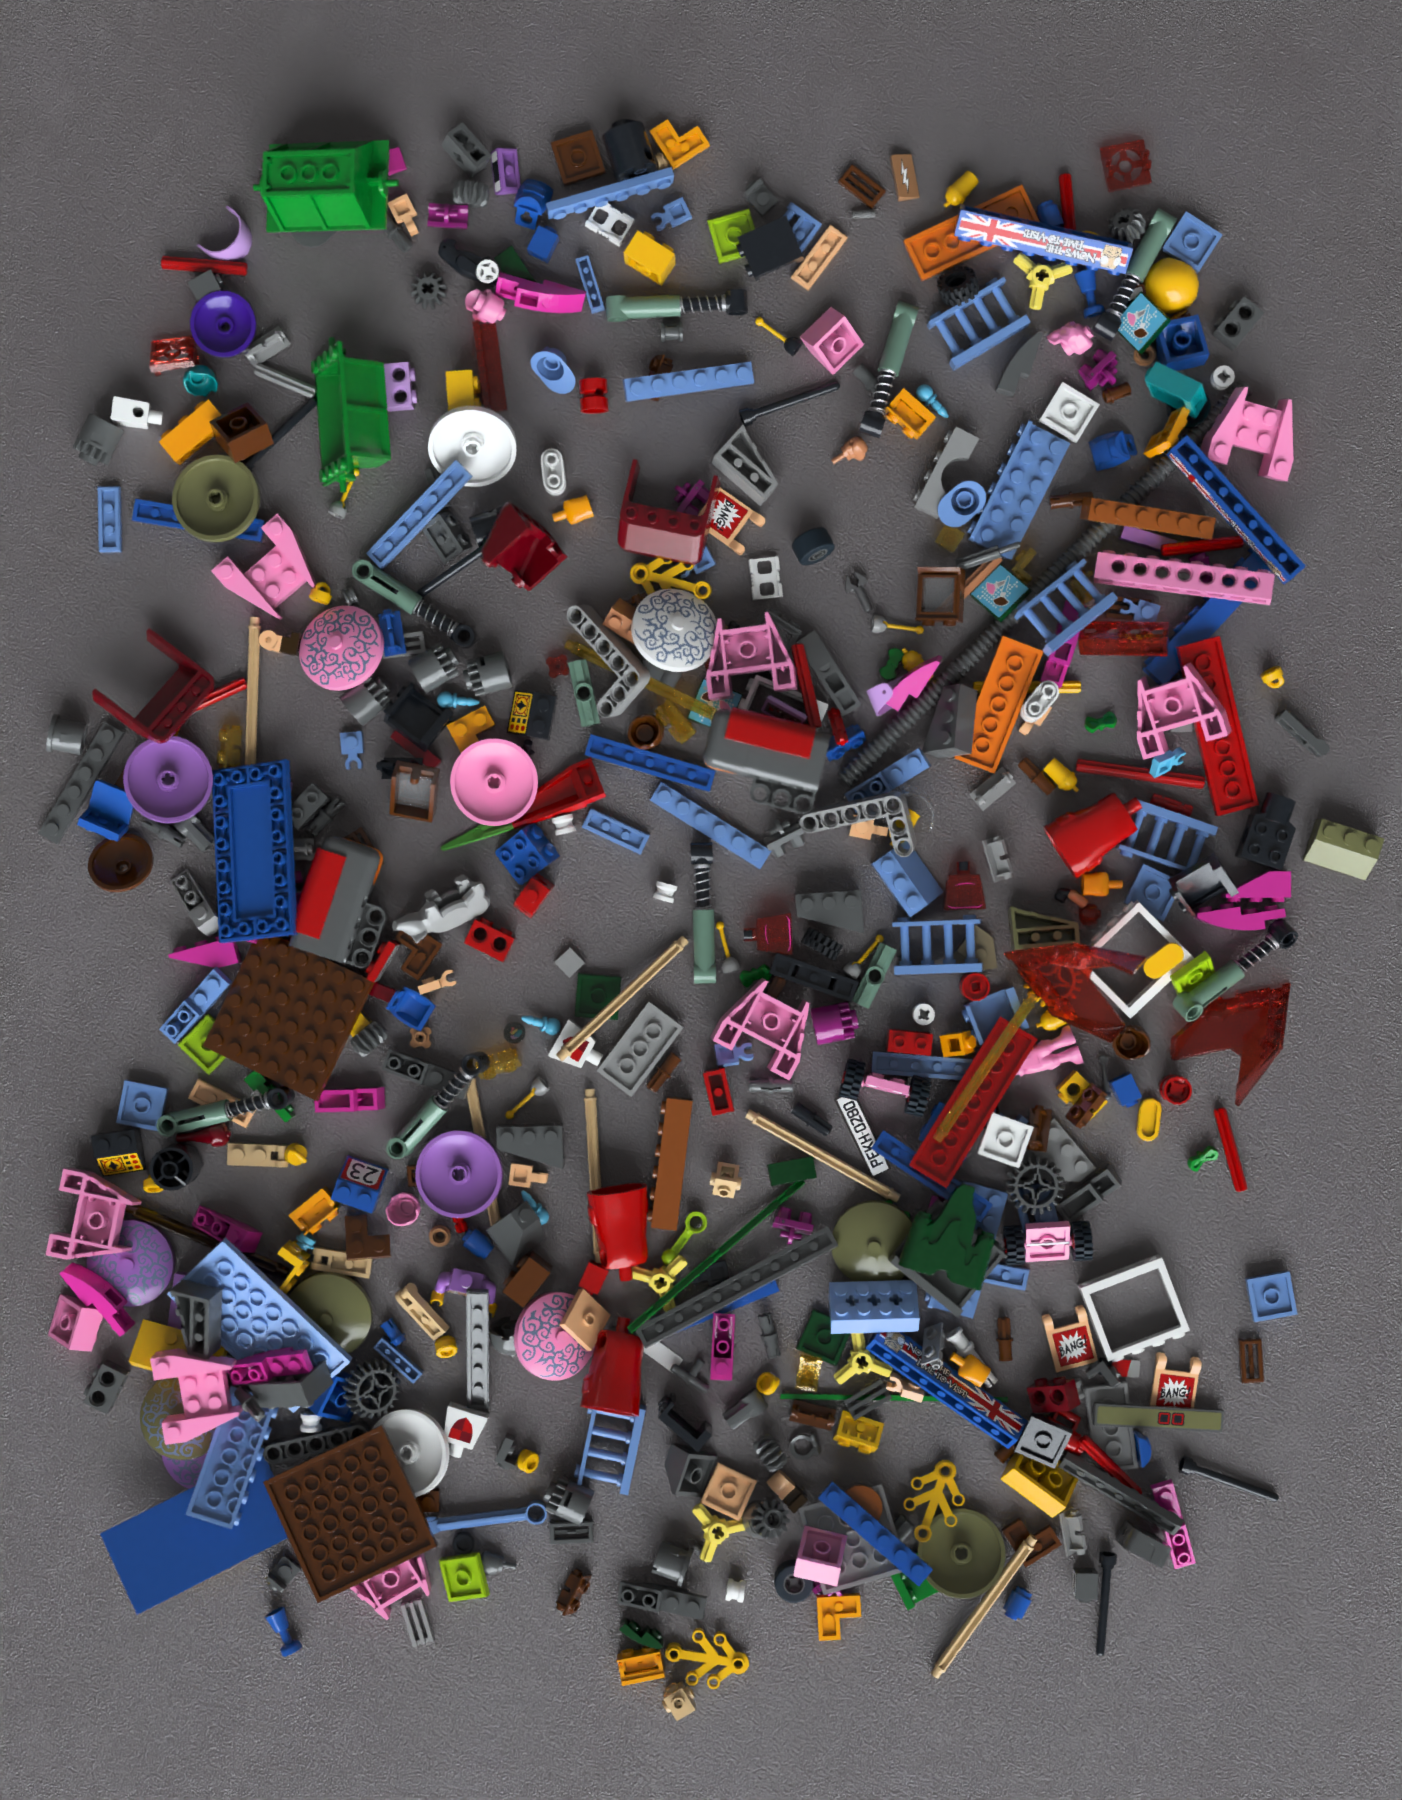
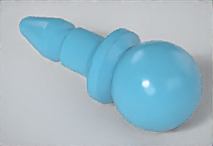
(925, 394)
(446, 700)
(551, 1025)
(537, 1207)

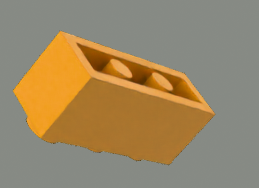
(190, 433)

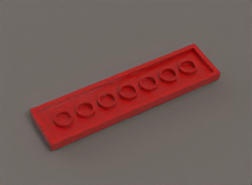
(1225, 757)
(943, 1159)

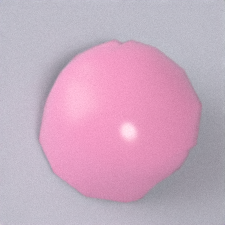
(403, 1209)

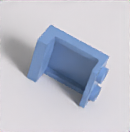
(986, 1012)

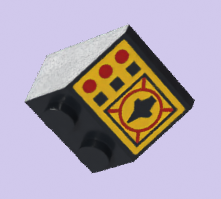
(532, 714)
(119, 1151)

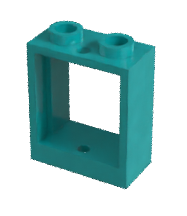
(1175, 389)

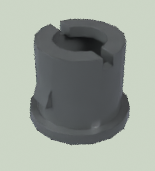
(66, 735)
(672, 1562)

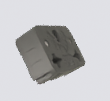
(1143, 1544)

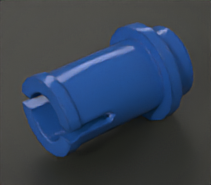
(393, 1332)

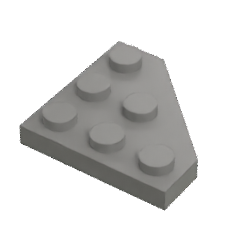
(1064, 1153)

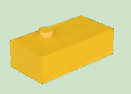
(158, 1337)

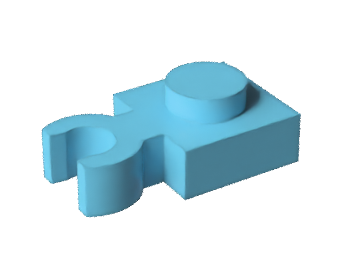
(1163, 763)

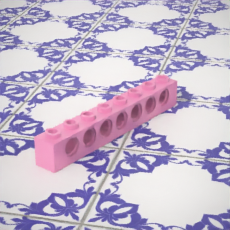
(1193, 586)

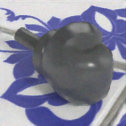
(494, 1563)

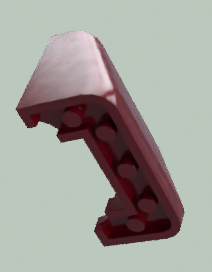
(521, 547)

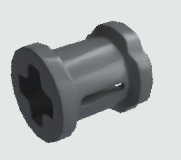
(672, 332)

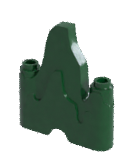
(948, 1241)

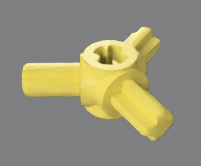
(1039, 287)
(667, 1272)
(853, 1367)
(708, 1524)

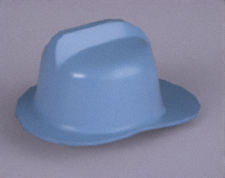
(553, 370)
(961, 503)

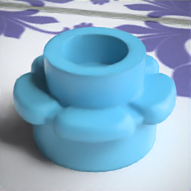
(305, 1241)

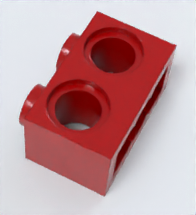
(488, 944)
(909, 1042)

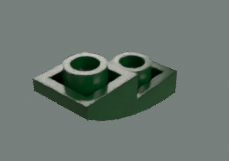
(512, 264)
(791, 1171)
(647, 1637)

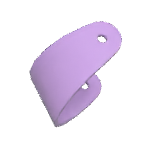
(238, 248)
(880, 695)

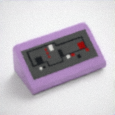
(779, 709)

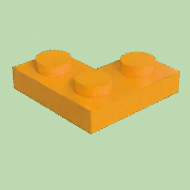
(677, 148)
(1169, 435)
(468, 727)
(833, 1608)

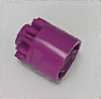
(834, 1023)

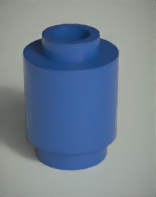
(1049, 214)
(477, 1243)
(1017, 1603)

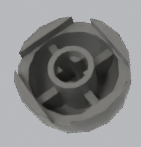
(502, 1335)

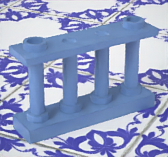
(996, 333)
(1085, 615)
(1162, 816)
(927, 964)
(627, 1458)

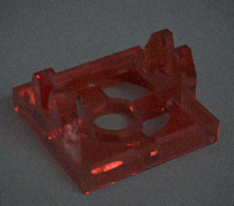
(1135, 146)
(182, 344)

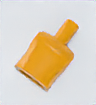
(574, 510)
(1098, 884)
(971, 1368)

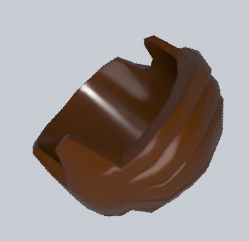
(646, 731)
(1132, 1043)

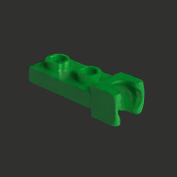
(259, 1082)

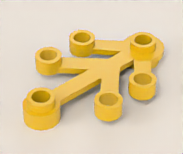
(666, 579)
(936, 1497)
(710, 1658)

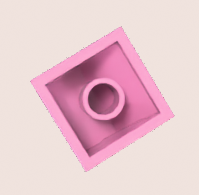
(832, 340)
(75, 1324)
(820, 1555)

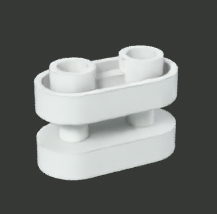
(553, 472)
(1039, 701)

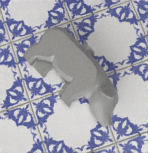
(445, 911)

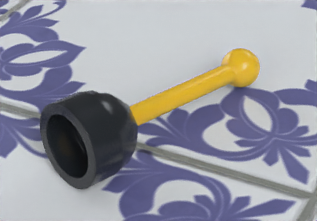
(791, 344)

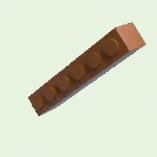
(1147, 518)
(671, 1163)

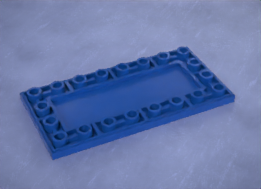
(254, 851)
(171, 1552)

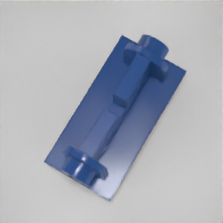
(392, 632)
(856, 738)

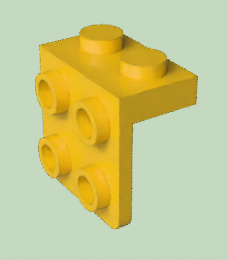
(297, 1257)

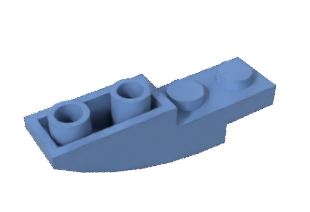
(891, 776)
(196, 1005)

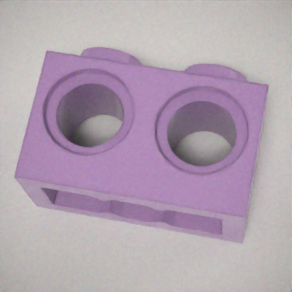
(394, 387)

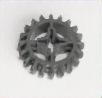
(1034, 1194)
(378, 1392)

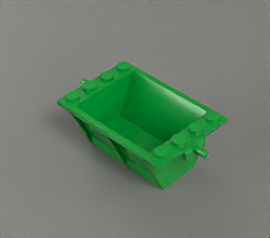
(326, 186)
(350, 414)

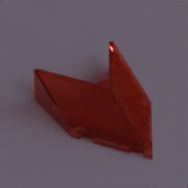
(1063, 982)
(1247, 1024)

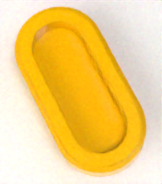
(1163, 960)
(1148, 1119)

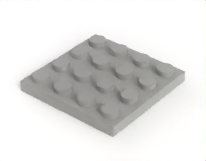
(860, 1559)

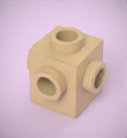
(725, 1180)
(679, 1700)

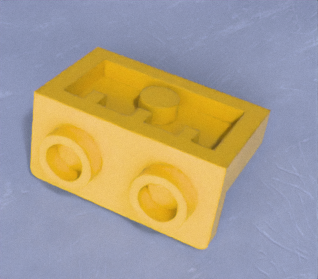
(861, 1433)

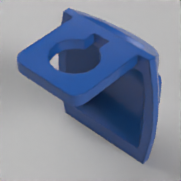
(532, 198)
(1112, 449)
(411, 1008)
(1143, 1449)

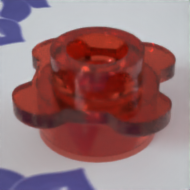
(552, 662)

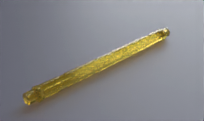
(653, 685)
(985, 1067)

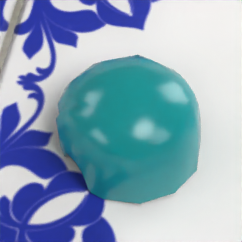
(200, 380)

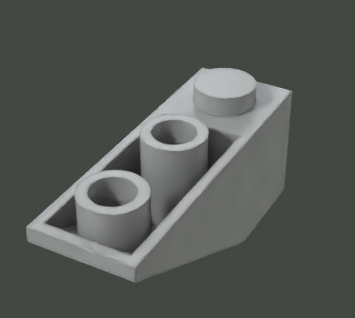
(196, 902)

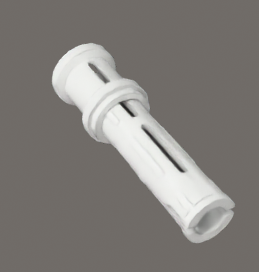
(966, 1347)

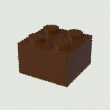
(241, 432)
(527, 1279)

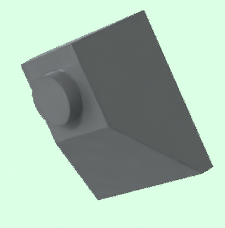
(517, 1232)
(689, 1470)

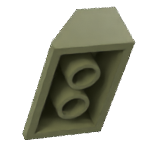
(1343, 848)

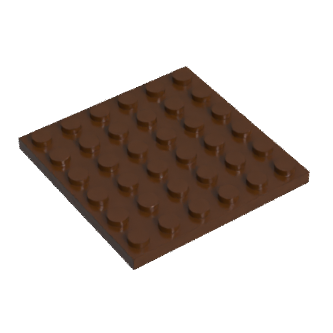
(289, 1015)
(350, 1513)

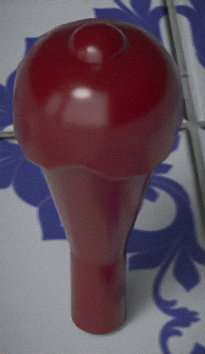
(216, 1135)

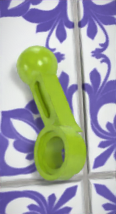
(670, 1254)

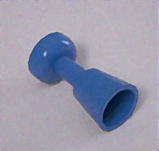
(1087, 283)
(279, 1623)

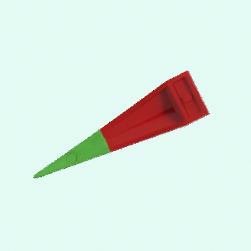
(562, 794)

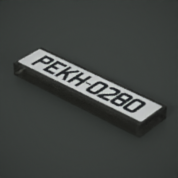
(862, 1134)

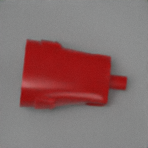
(1091, 832)
(620, 1225)
(615, 1372)

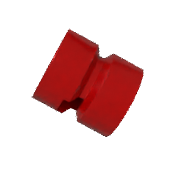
(593, 395)
(974, 986)
(1175, 1089)

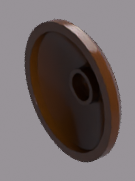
(112, 857)

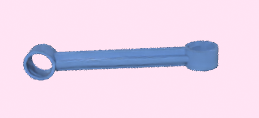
(486, 1518)

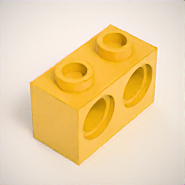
(1075, 1077)

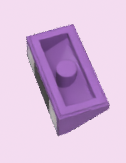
(505, 171)

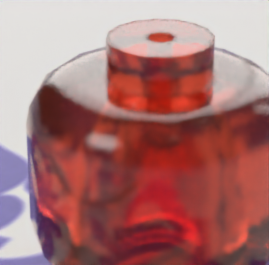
(1089, 914)

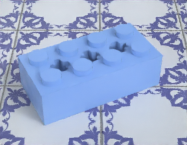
(873, 1306)

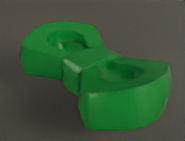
(889, 670)
(1093, 724)
(747, 977)
(1208, 1154)

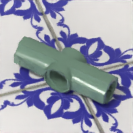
(581, 678)
(880, 961)

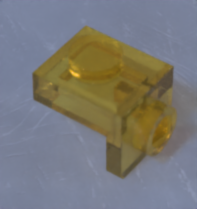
(1023, 559)
(1079, 591)
(808, 1373)

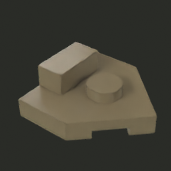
(983, 949)

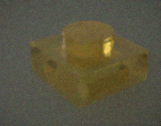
(949, 538)

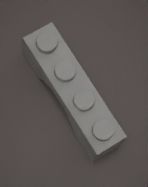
(958, 448)

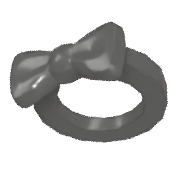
(812, 1438)

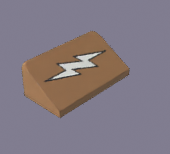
(904, 177)

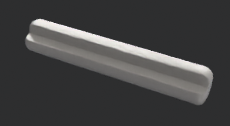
(285, 380)

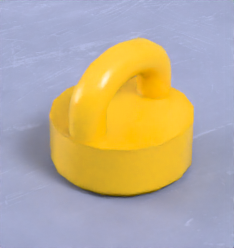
(321, 596)
(1272, 674)
(295, 1154)
(150, 1186)
(446, 1346)
(767, 1383)
(527, 1461)

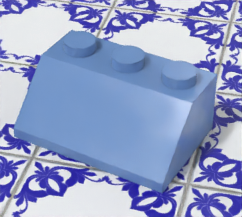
(907, 880)

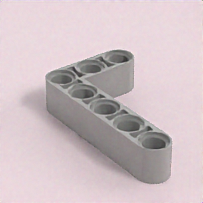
(612, 658)
(865, 814)

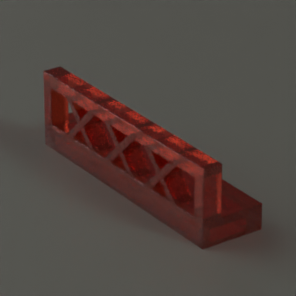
(490, 366)
(1123, 642)

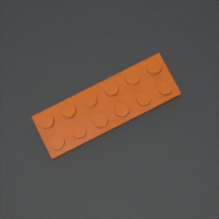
(940, 250)
(1001, 701)

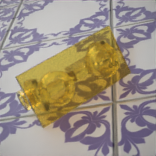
(681, 727)
(228, 738)
(507, 1063)

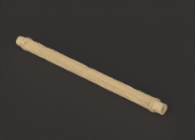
(252, 691)
(622, 998)
(478, 1128)
(593, 1152)
(822, 1155)
(984, 1606)

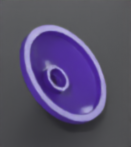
(215, 311)

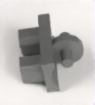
(781, 834)

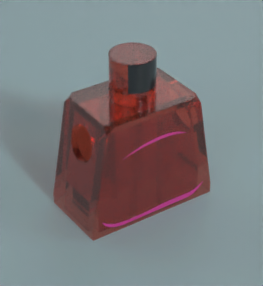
(963, 890)
(772, 934)

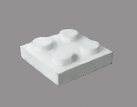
(1069, 412)
(1005, 1140)

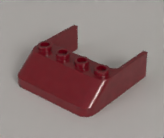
(663, 531)
(172, 703)

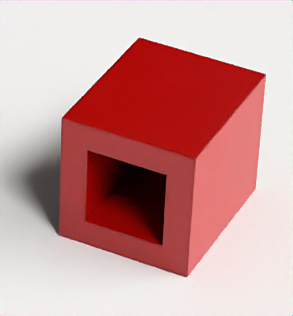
(593, 1277)

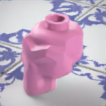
(485, 306)
(1072, 337)

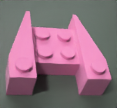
(1253, 429)
(274, 575)
(746, 652)
(1174, 706)
(768, 1022)
(96, 1218)
(202, 1389)
(394, 1584)

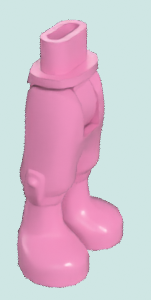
(1042, 1058)

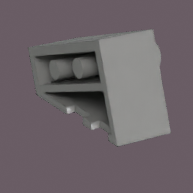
(745, 467)

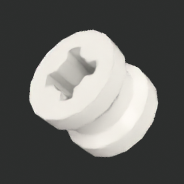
(486, 268)
(1219, 381)
(564, 824)
(665, 892)
(920, 1011)
(310, 1422)
(735, 1590)

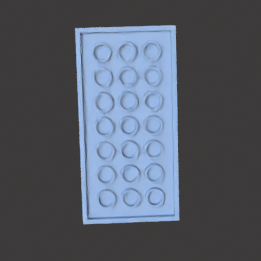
(259, 1314)

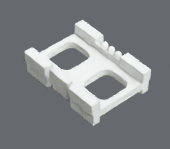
(605, 228)
(772, 577)

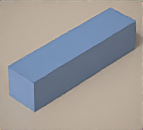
(590, 284)
(398, 1359)

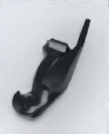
(461, 261)

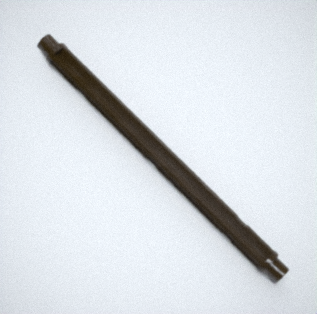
(201, 1237)

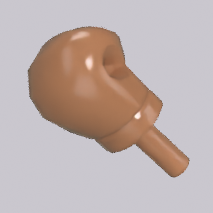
(853, 448)

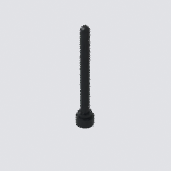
(749, 415)
(281, 432)
(451, 571)
(1188, 1466)
(1107, 1561)

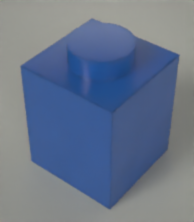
(543, 243)
(1125, 1089)

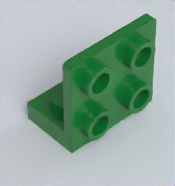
(910, 1591)

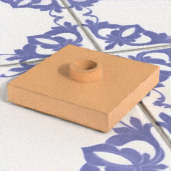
(584, 1319)
(728, 1491)

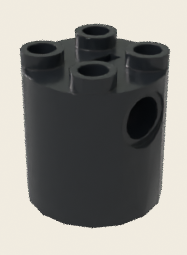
(629, 150)
(175, 1166)

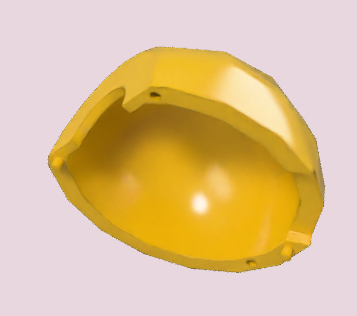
(1171, 285)

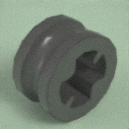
(350, 596)

